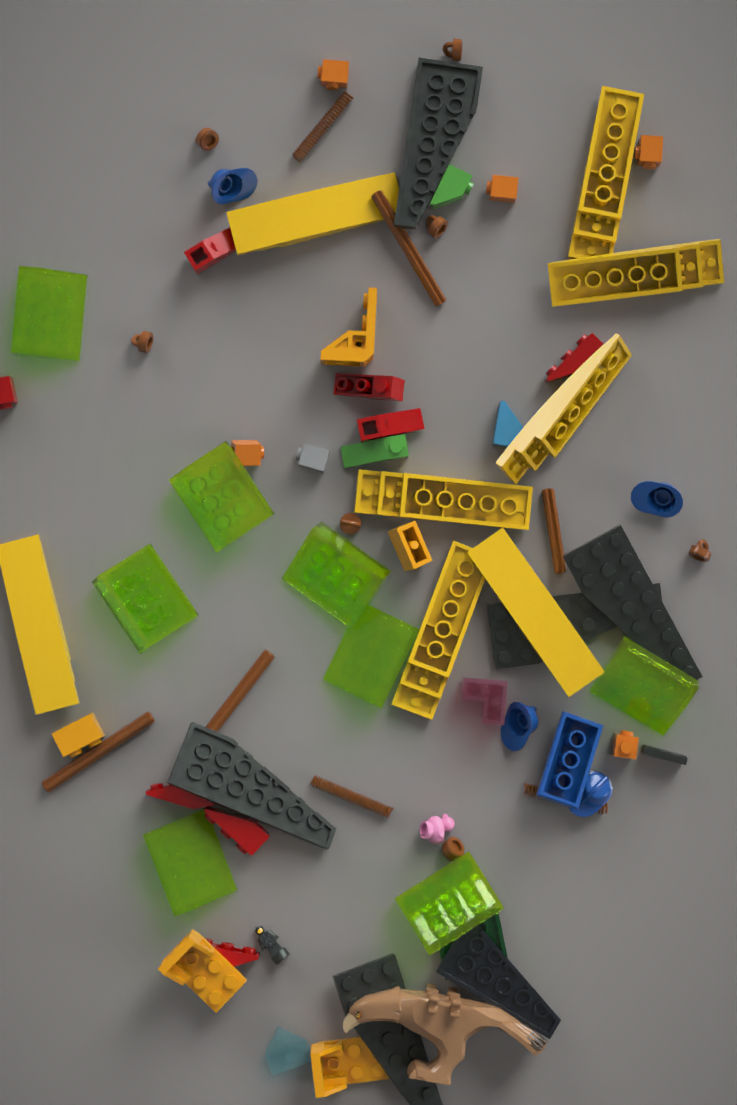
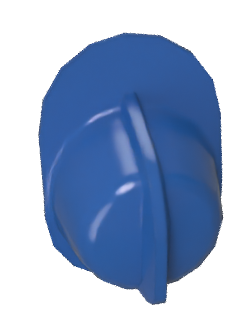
(232, 185)
(657, 498)
(518, 725)
(595, 794)

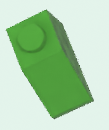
(452, 187)

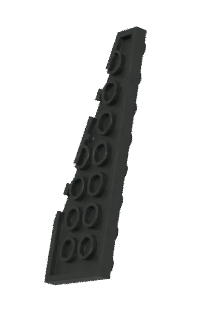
(439, 116)
(621, 589)
(514, 650)
(230, 777)
(388, 1041)

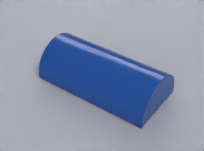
(569, 760)

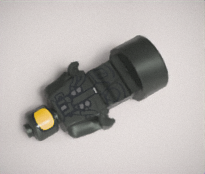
(267, 940)

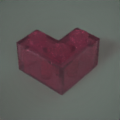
(491, 693)

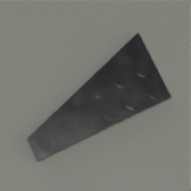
(486, 972)

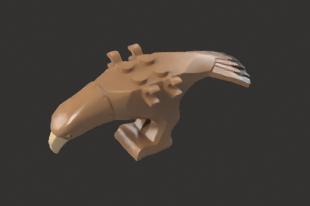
(441, 1019)

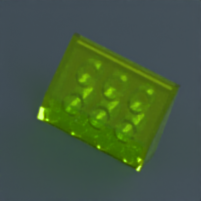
(49, 313)
(221, 496)
(336, 574)
(144, 598)
(371, 656)
(645, 686)
(189, 862)
(449, 903)

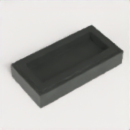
(664, 754)

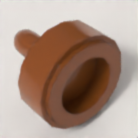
(457, 47)
(207, 139)
(437, 227)
(145, 341)
(350, 523)
(700, 553)
(452, 848)

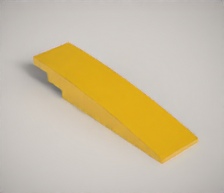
(606, 173)
(310, 214)
(636, 273)
(564, 411)
(443, 499)
(535, 612)
(38, 625)
(440, 634)

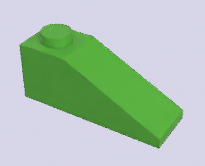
(375, 451)

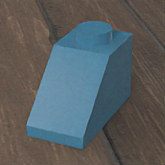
(506, 426)

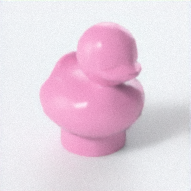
(435, 828)

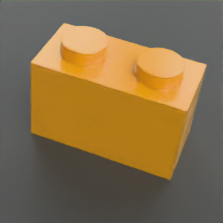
(409, 546)
(77, 735)

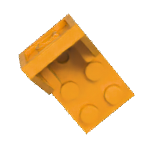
(343, 350)
(203, 970)
(342, 1063)

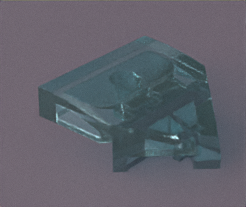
(287, 1051)

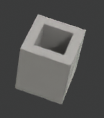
(312, 457)

